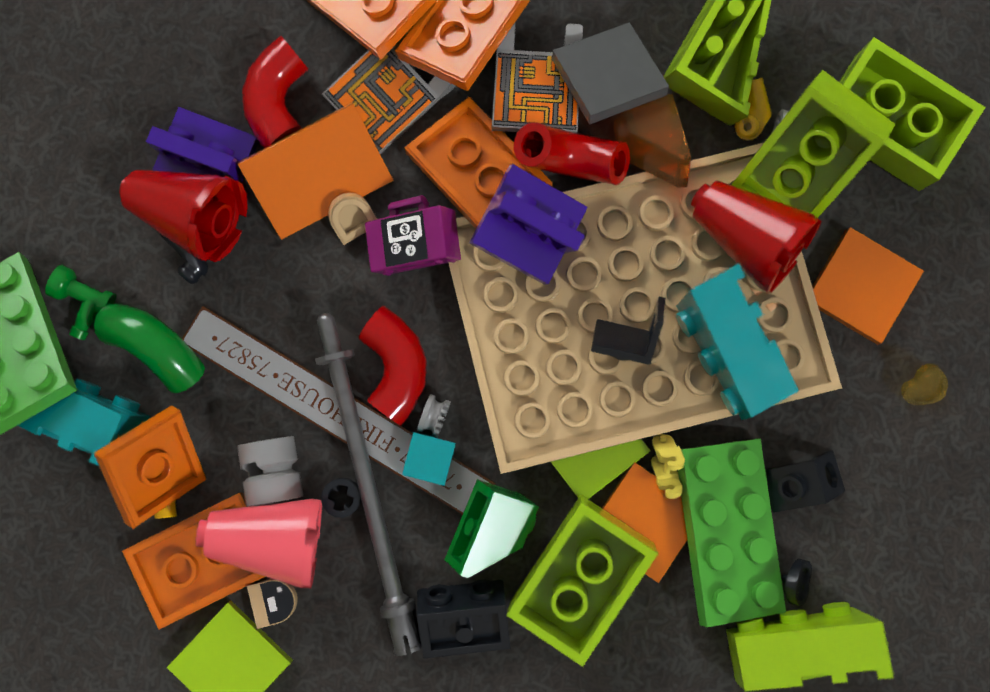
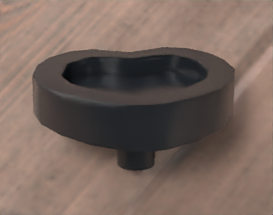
(798, 582)

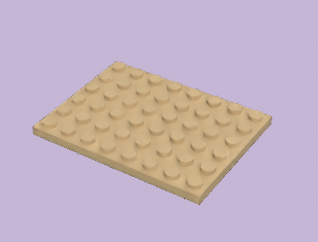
(640, 242)

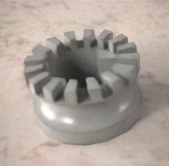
(432, 415)

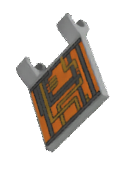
(532, 88)
(386, 95)

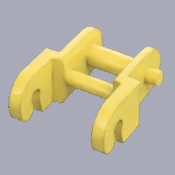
(666, 463)

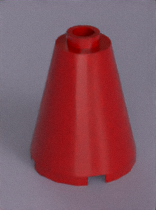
(188, 209)
(754, 231)

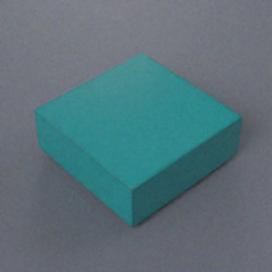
(429, 458)

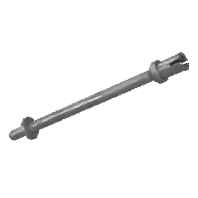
(397, 605)

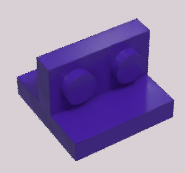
(201, 146)
(529, 225)

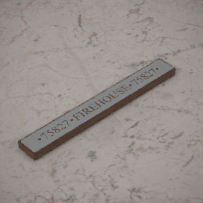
(316, 401)

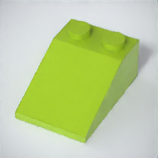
(816, 147)

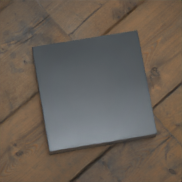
(609, 73)

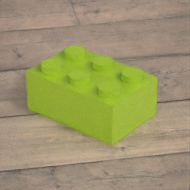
(927, 113)
(582, 580)

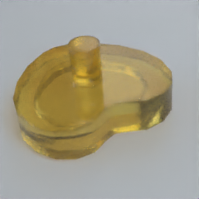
(926, 387)

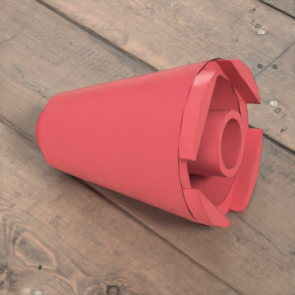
(266, 539)

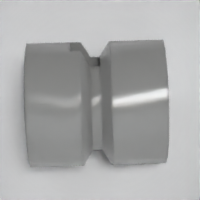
(270, 471)

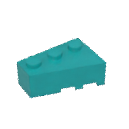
(735, 345)
(86, 419)

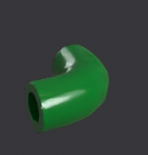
(151, 343)

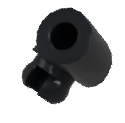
(192, 268)

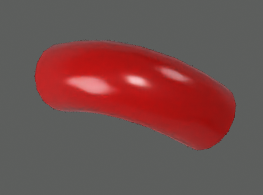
(266, 92)
(572, 153)
(402, 361)

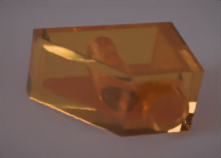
(656, 140)

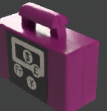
(412, 238)

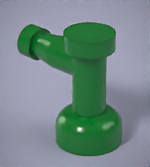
(64, 284)

